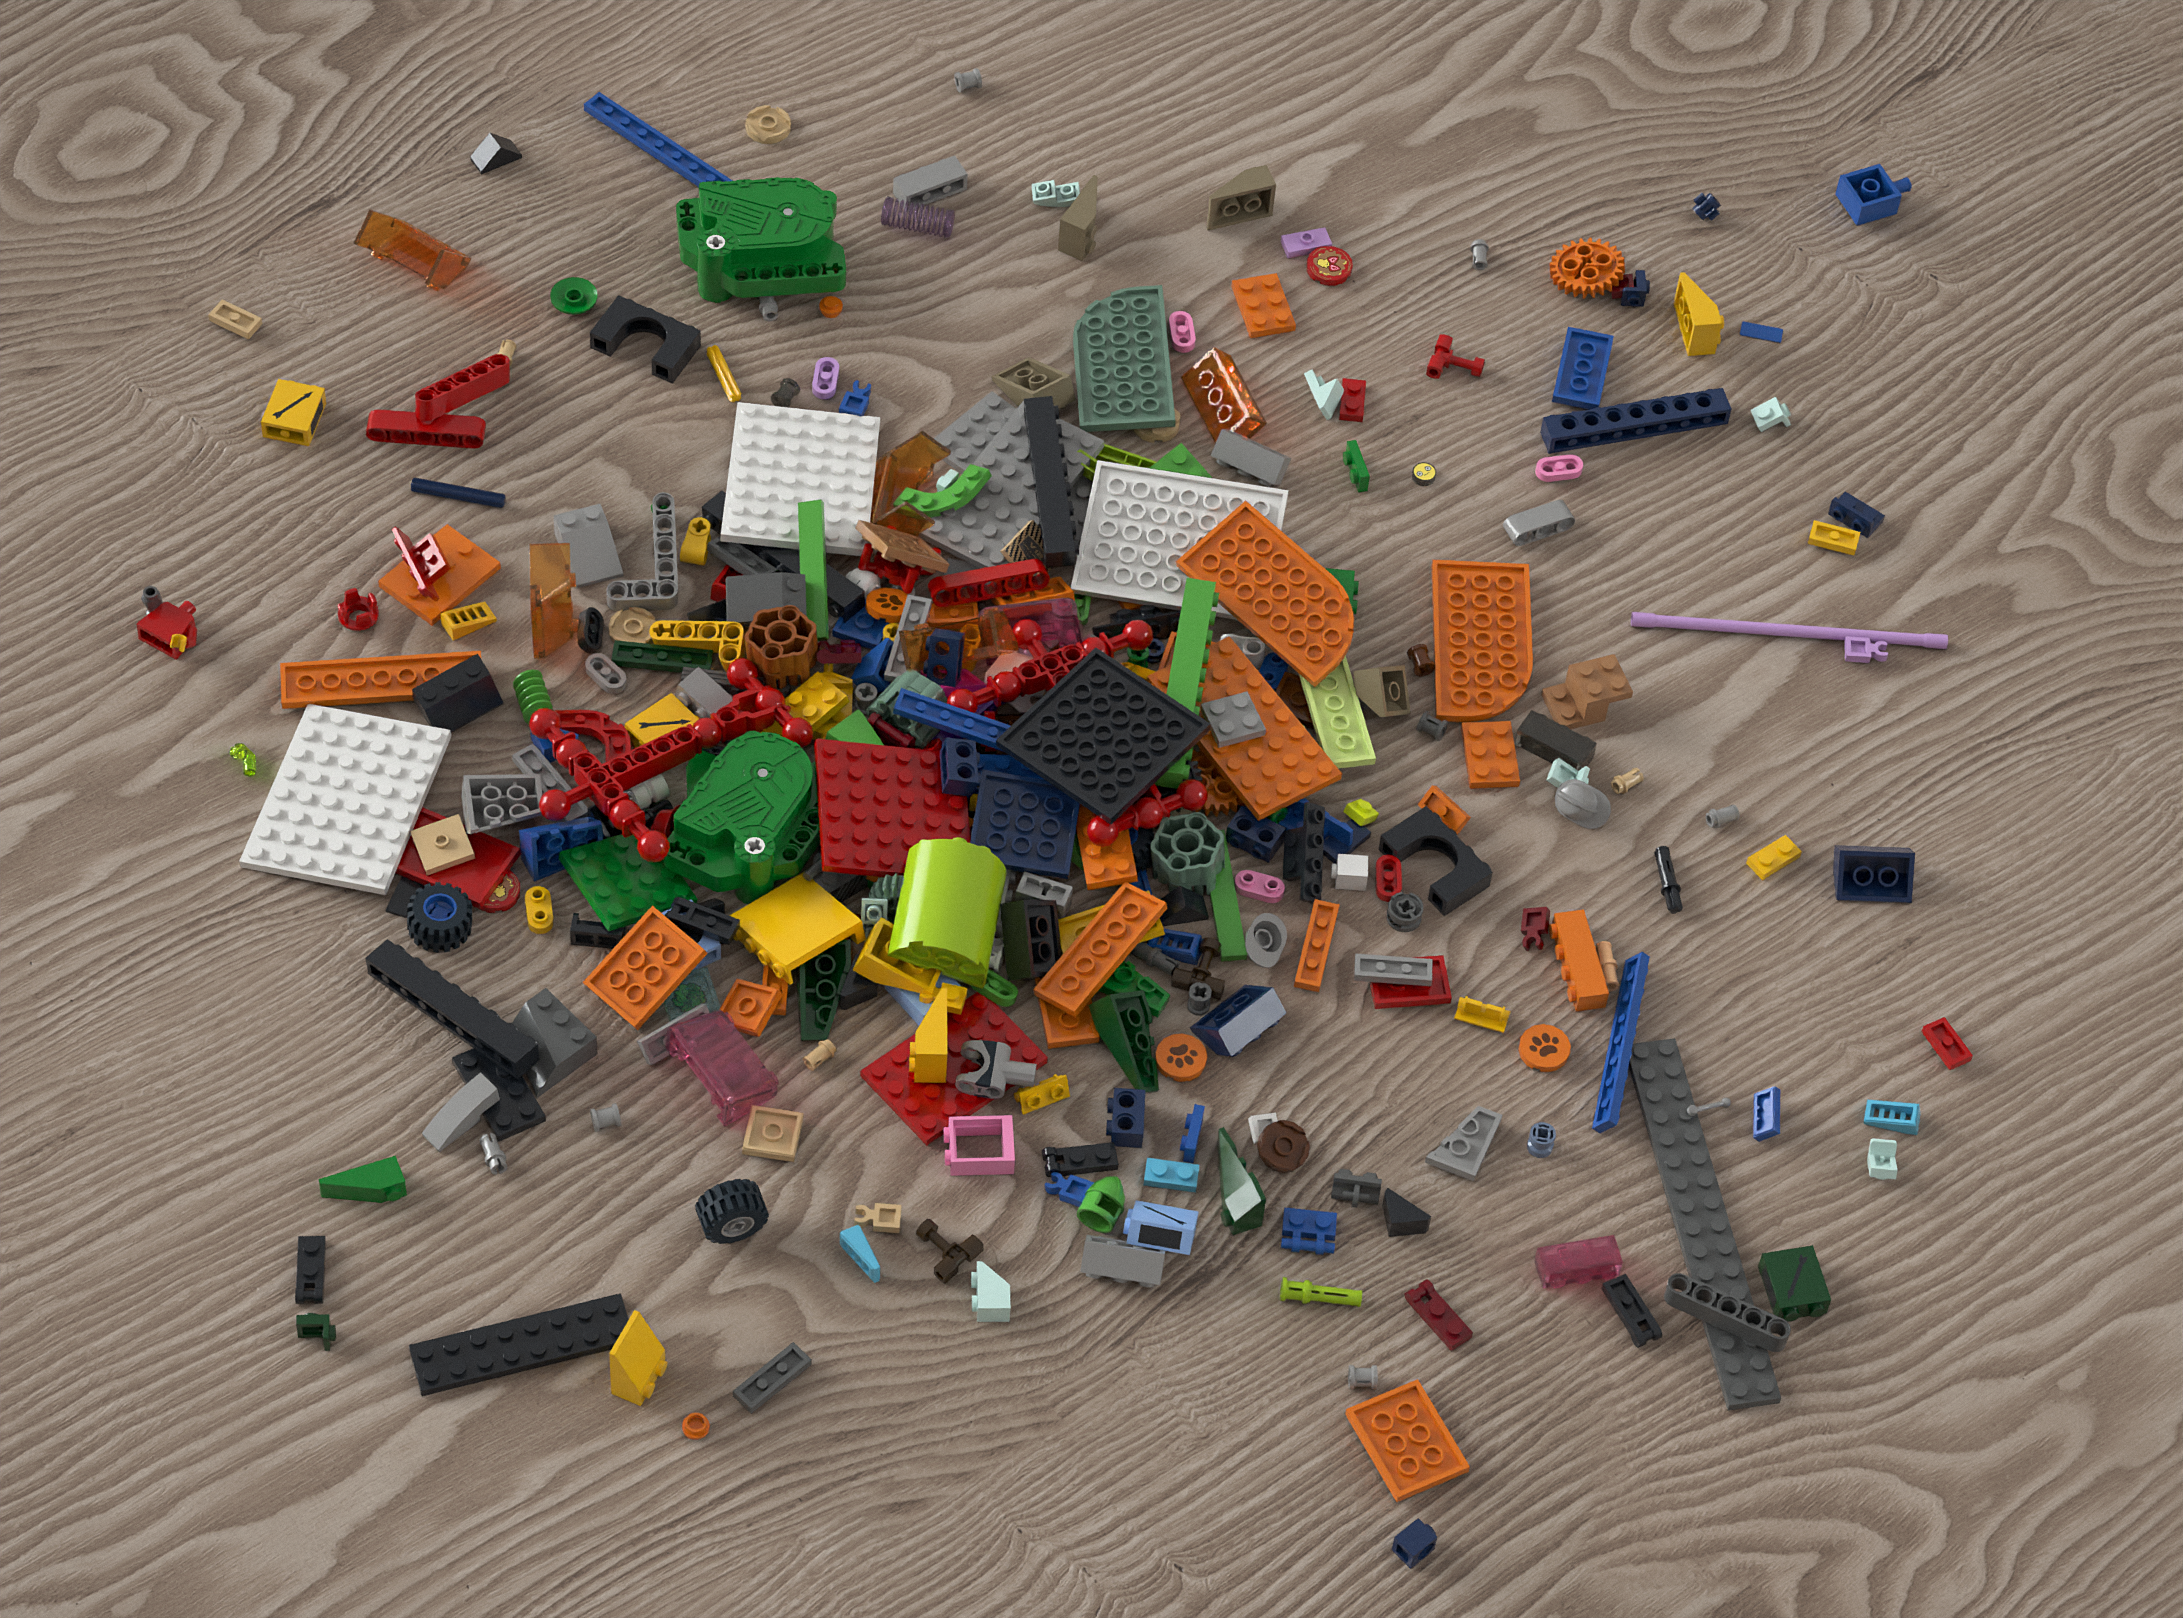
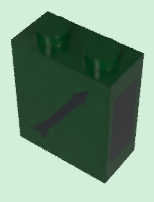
(1794, 1283)

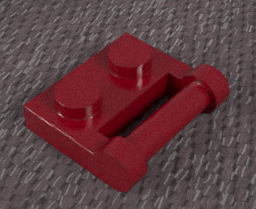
(845, 652)
(890, 735)

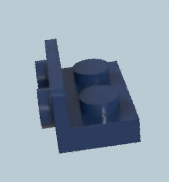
(1855, 514)

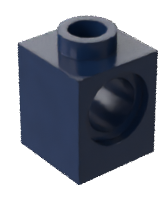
(1414, 1543)

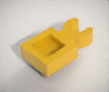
(955, 997)

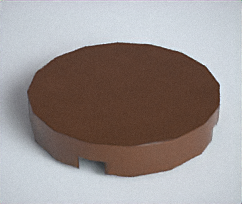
(1283, 1146)

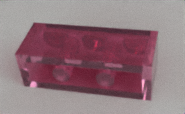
(1578, 1262)

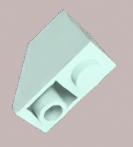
(992, 1296)

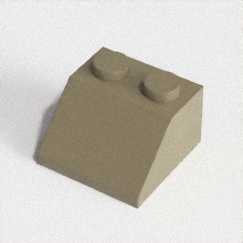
(1383, 690)

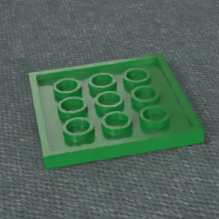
(622, 883)

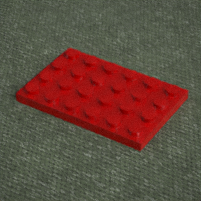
(929, 1105)

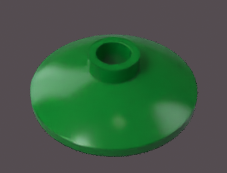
(573, 295)

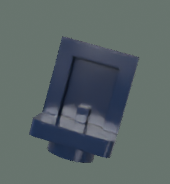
(1636, 295)

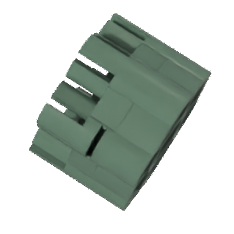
(885, 703)
(1188, 853)

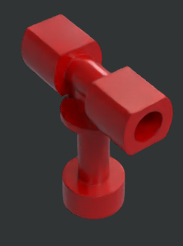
(1444, 357)

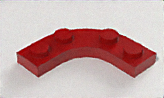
(597, 724)

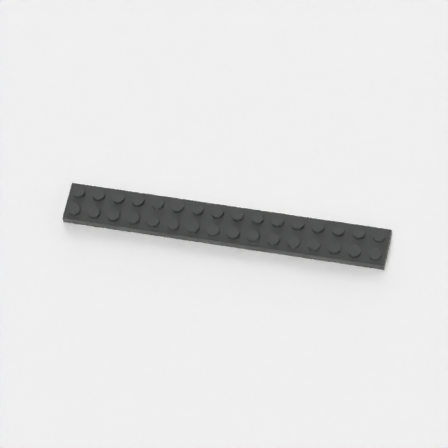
(1699, 1215)

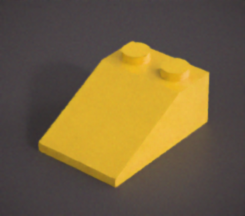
(1697, 318)
(882, 969)
(929, 1050)
(636, 1361)

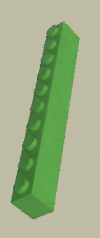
(1188, 660)

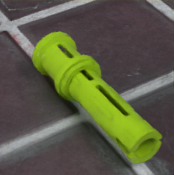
(1304, 1289)

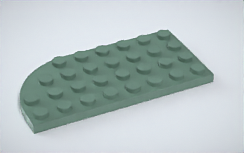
(1124, 362)

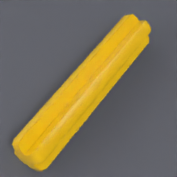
(724, 373)

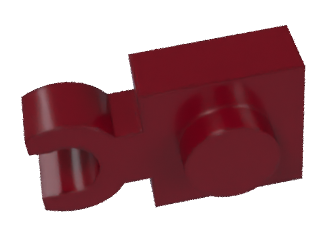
(1534, 923)

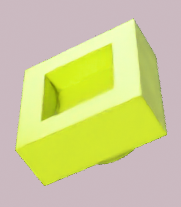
(1361, 812)

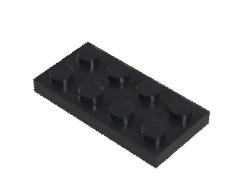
(517, 1105)

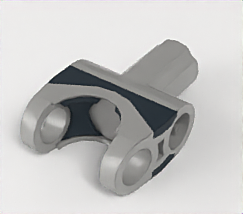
(995, 1070)

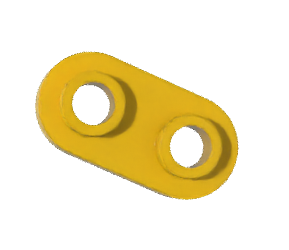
(539, 908)

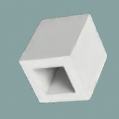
(1350, 872)

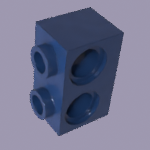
(950, 659)
(959, 767)
(1254, 834)
(1129, 1118)

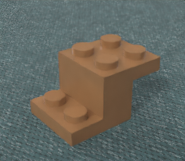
(1587, 692)

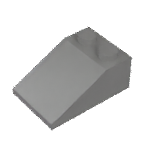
(591, 545)

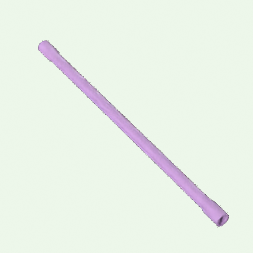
(1652, 620)

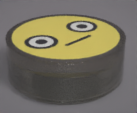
(1424, 474)

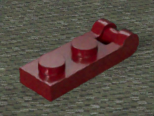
(1438, 1315)

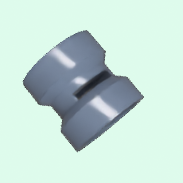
(1541, 1140)

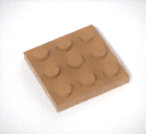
(902, 546)

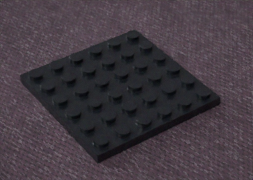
(1103, 735)

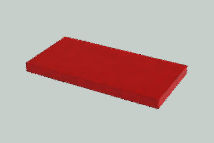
(475, 877)

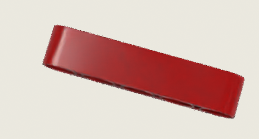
(462, 387)
(443, 431)
(999, 586)

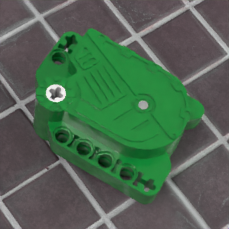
(761, 238)
(748, 818)

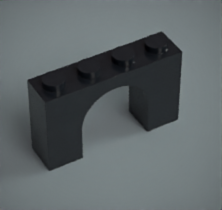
(628, 317)
(1427, 832)

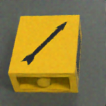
(293, 412)
(659, 720)

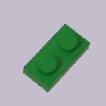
(1358, 471)

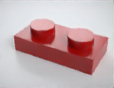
(1352, 400)
(1947, 1043)

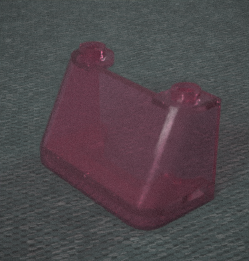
(1056, 617)
(722, 1063)

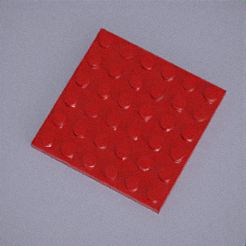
(880, 805)

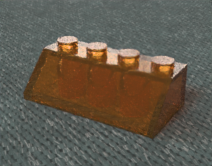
(1222, 396)

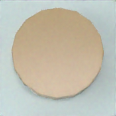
(768, 124)
(631, 625)

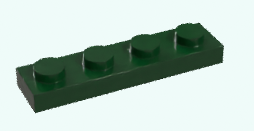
(660, 656)

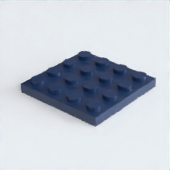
(1025, 823)

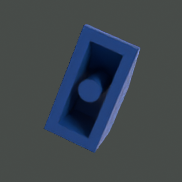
(873, 666)

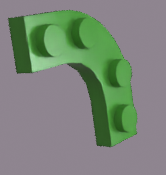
(955, 496)

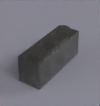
(1554, 741)

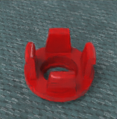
(354, 602)

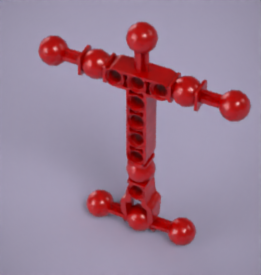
(1044, 673)
(607, 781)

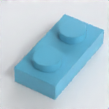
(1171, 1175)

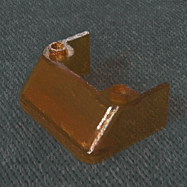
(411, 248)
(904, 467)
(551, 597)
(984, 639)

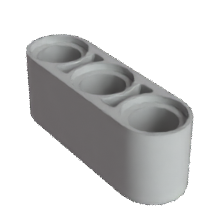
(1539, 522)

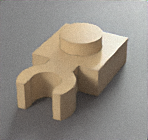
(883, 1217)

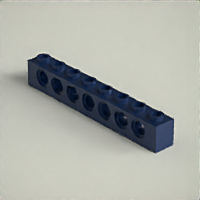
(1635, 420)

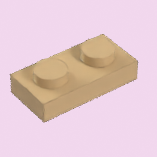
(235, 319)

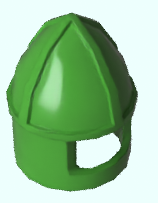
(1102, 1204)

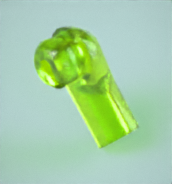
(241, 751)

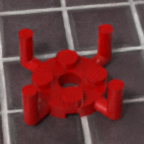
(896, 571)

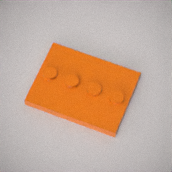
(468, 571)
(645, 967)
(1407, 1440)

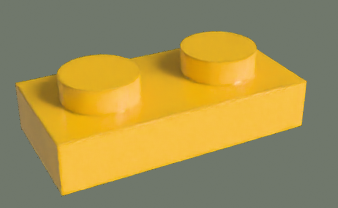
(1834, 537)
(1773, 857)

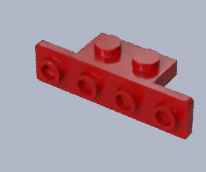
(425, 561)

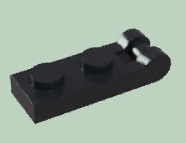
(703, 920)
(1080, 1159)
(310, 1269)
(1631, 1310)

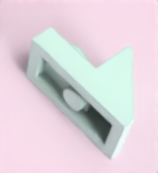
(1326, 394)

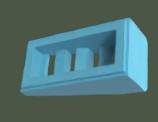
(1899, 1125)
(858, 1248)

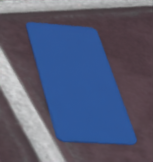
(1761, 332)

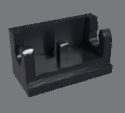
(593, 934)

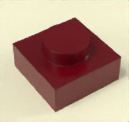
(1626, 282)

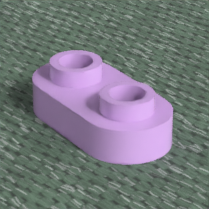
(825, 383)

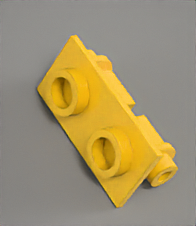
(1482, 1015)
(1044, 1094)

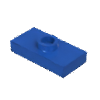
(1766, 1114)

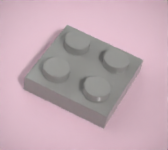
(1233, 719)

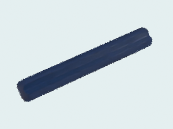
(458, 492)

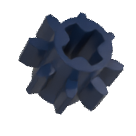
(1706, 206)

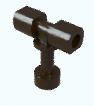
(1184, 979)
(953, 1253)

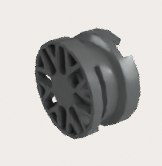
(1407, 919)

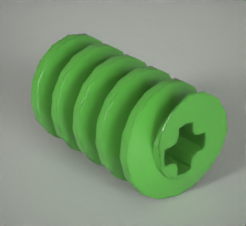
(531, 693)

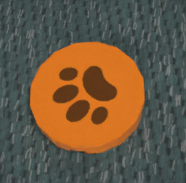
(886, 603)
(1544, 1048)
(1181, 1057)

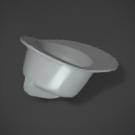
(1582, 804)
(1265, 940)

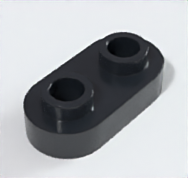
(590, 630)

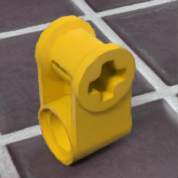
(696, 542)

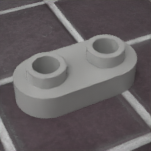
(608, 673)

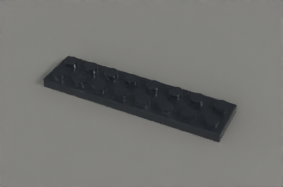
(518, 1344)

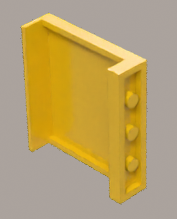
(795, 925)

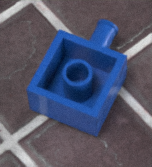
(1870, 194)

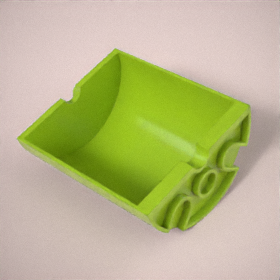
(949, 909)

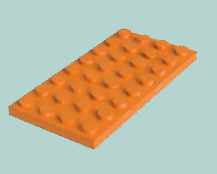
(1267, 769)

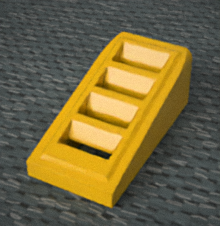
(463, 628)

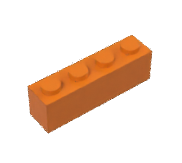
(1579, 960)

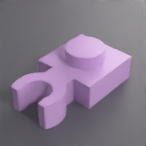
(1861, 650)

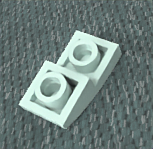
(1050, 195)
(871, 912)

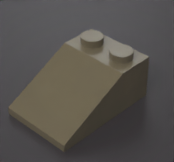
(1242, 199)
(1078, 223)
(1035, 379)

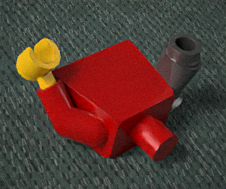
(166, 625)

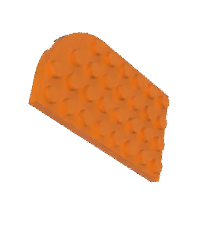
(1275, 591)
(1480, 638)

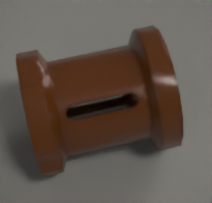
(1421, 661)

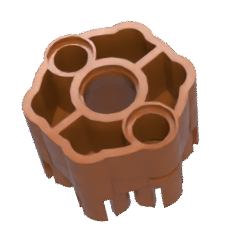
(782, 645)

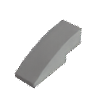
(461, 1112)

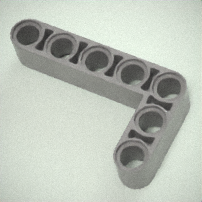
(663, 562)

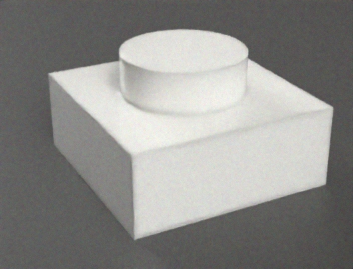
(1259, 1122)

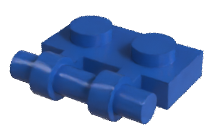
(1308, 1224)

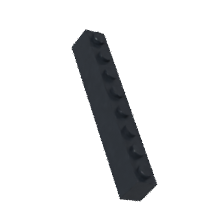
(1049, 481)
(843, 595)
(453, 1008)

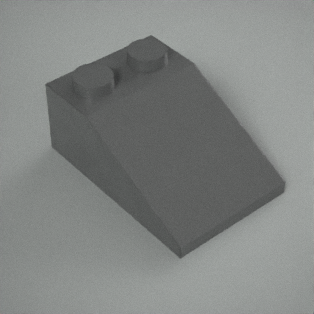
(763, 591)

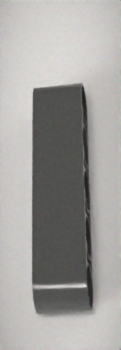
(1734, 1323)

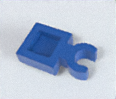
(856, 401)
(1070, 1190)

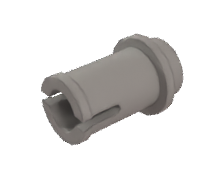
(1479, 249)
(1721, 816)

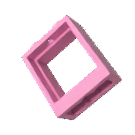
(979, 1127)

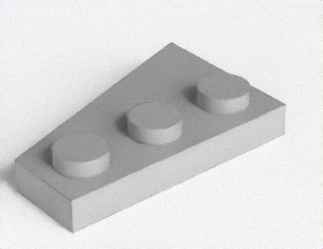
(1467, 1145)

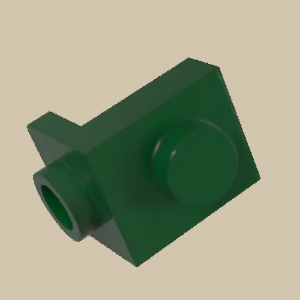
(316, 1326)

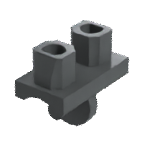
(1356, 1188)

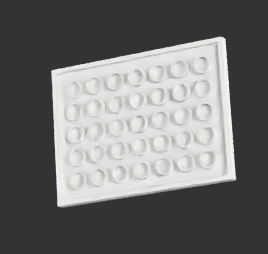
(795, 458)
(1149, 519)
(346, 799)

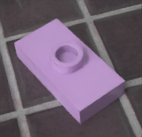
(1304, 242)

